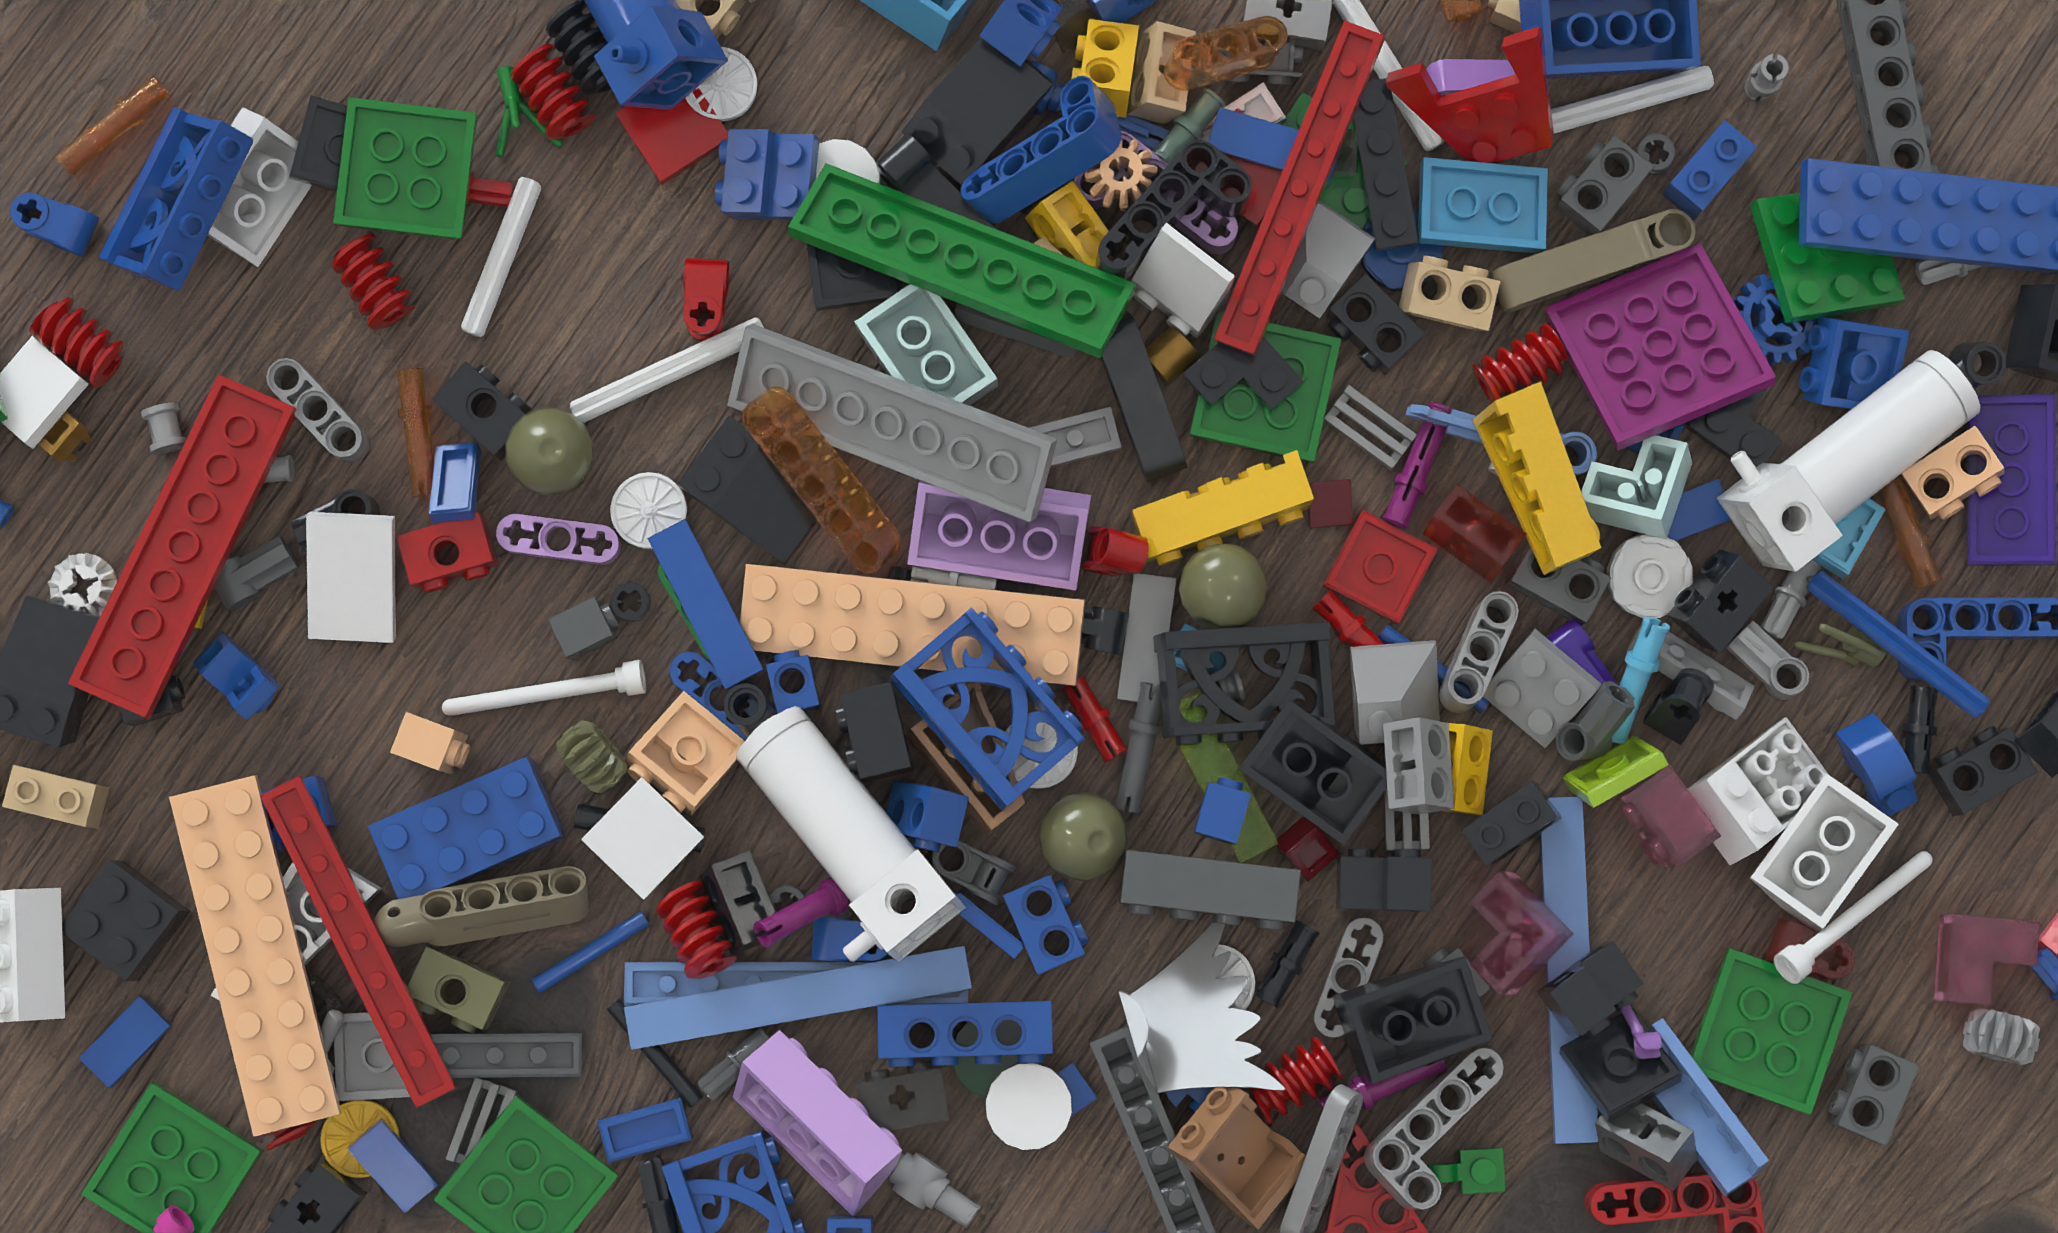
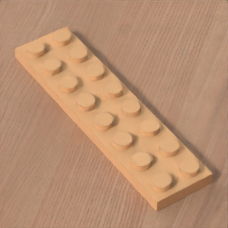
(895, 619)
(255, 955)

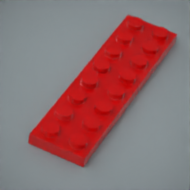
(183, 547)

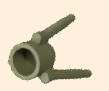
(1857, 646)

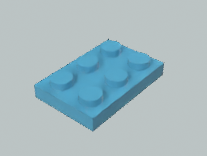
(1482, 205)

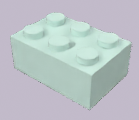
(926, 346)

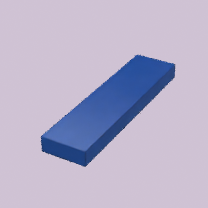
(705, 604)

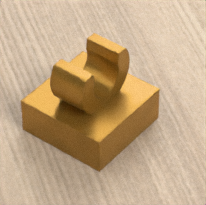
(65, 437)

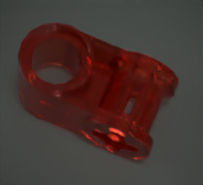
(1793, 933)

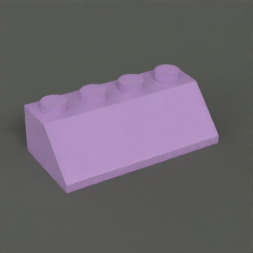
(983, 541)
(816, 1121)

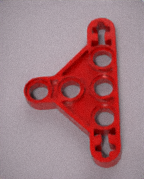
(1361, 1204)

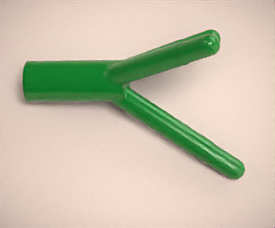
(511, 114)

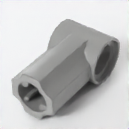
(1764, 658)

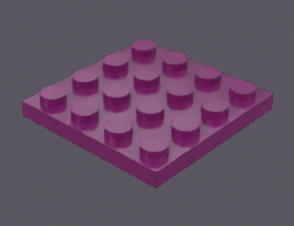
(1660, 346)

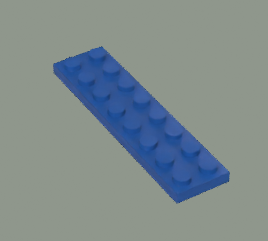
(1928, 216)

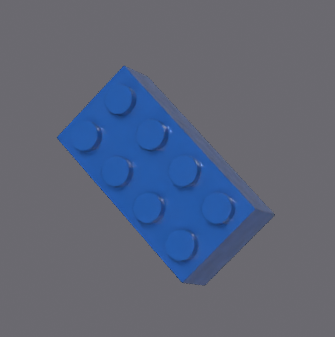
(1614, 36)
(468, 830)

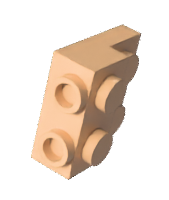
(685, 754)

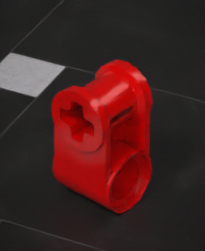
(705, 290)
(1115, 552)

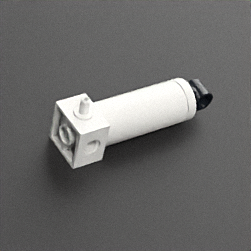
(1794, 506)
(842, 827)

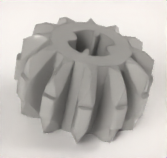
(2001, 1036)

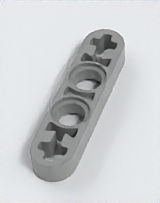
(1322, 1161)

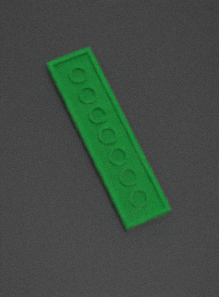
(962, 260)

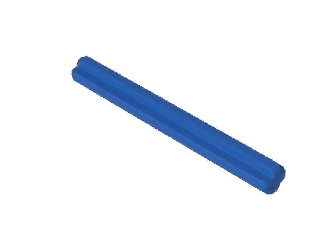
(1898, 644)

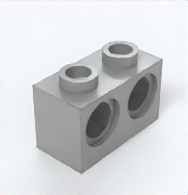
(1418, 766)

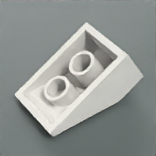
(1182, 282)

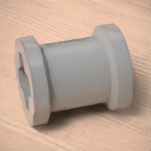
(164, 428)

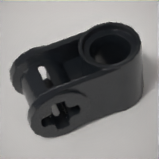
(1679, 705)

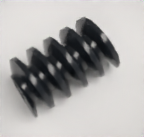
(579, 46)

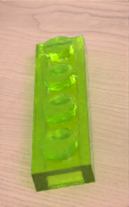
(1215, 760)

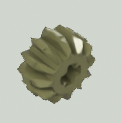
(591, 756)

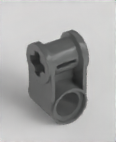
(975, 872)

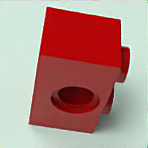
(422, 549)

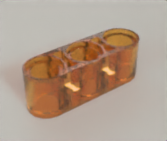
(1238, 39)

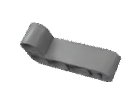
(1438, 1121)

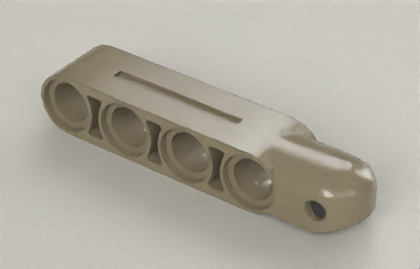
(1592, 259)
(487, 909)

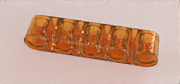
(821, 479)

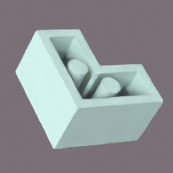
(1644, 497)

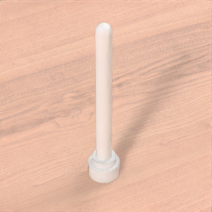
(628, 679)
(1797, 961)

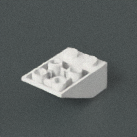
(1758, 790)

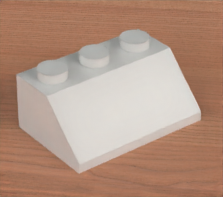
(262, 193)
(1823, 853)
(31, 955)

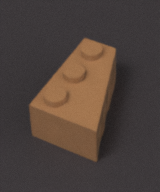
(953, 774)

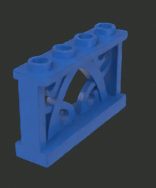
(176, 198)
(927, 700)
(692, 1194)

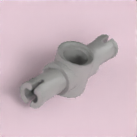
(926, 1186)

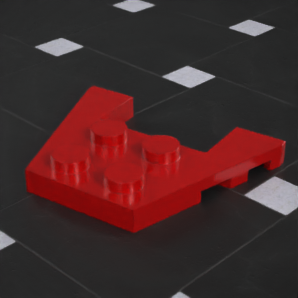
(1493, 118)

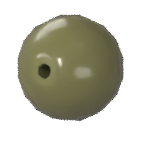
(549, 451)
(1223, 586)
(1082, 836)

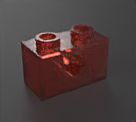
(1474, 533)

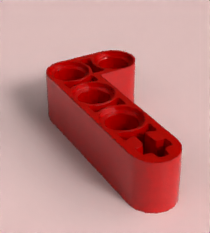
(1672, 1204)

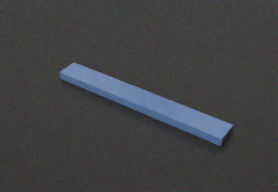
(1566, 896)
(666, 980)
(797, 997)

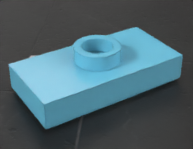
(1856, 531)

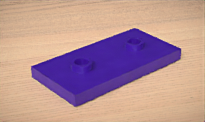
(2019, 516)

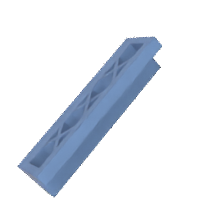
(1720, 1138)

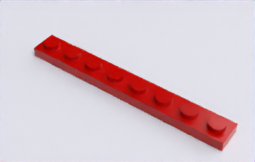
(1299, 188)
(358, 941)

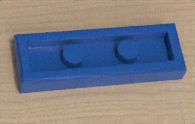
(1254, 140)

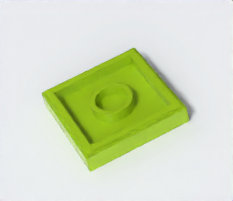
(1615, 772)

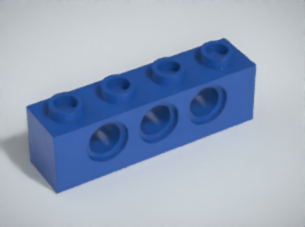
(897, 1021)

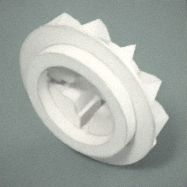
(89, 568)

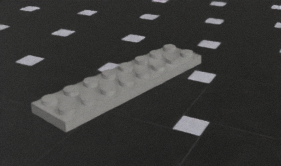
(900, 423)

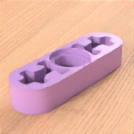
(529, 523)

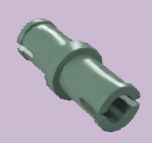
(1190, 125)

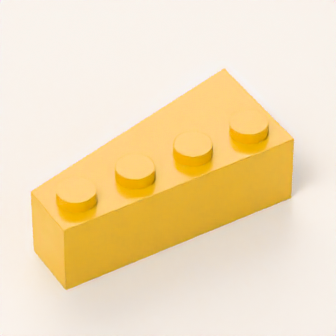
(1538, 477)
(1224, 509)

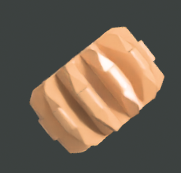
(1137, 172)

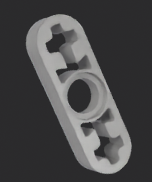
(1349, 943)

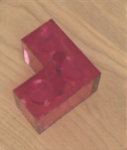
(1670, 818)
(1526, 934)
(1971, 947)

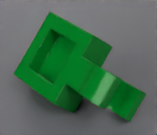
(1476, 1170)

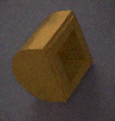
(1171, 355)

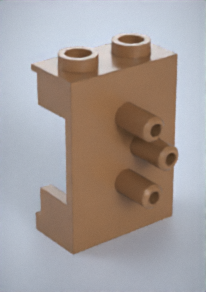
(1238, 1155)

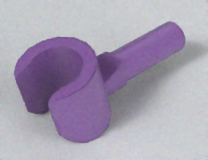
(1645, 1044)

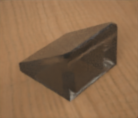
(1073, 21)

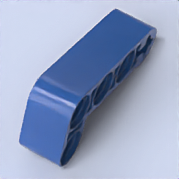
(1049, 157)
(1984, 623)

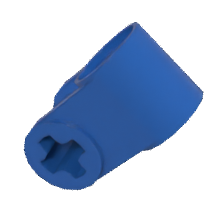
(59, 223)
(833, 934)

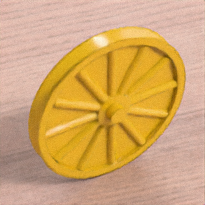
(345, 1128)

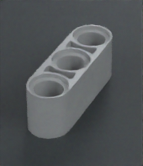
(307, 393)
(1492, 638)

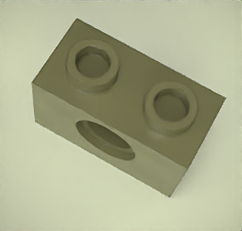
(482, 995)

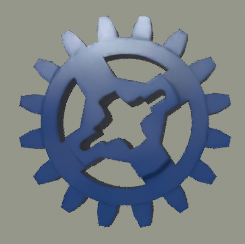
(1762, 309)

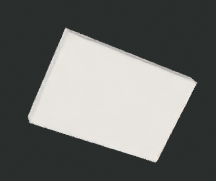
(351, 577)

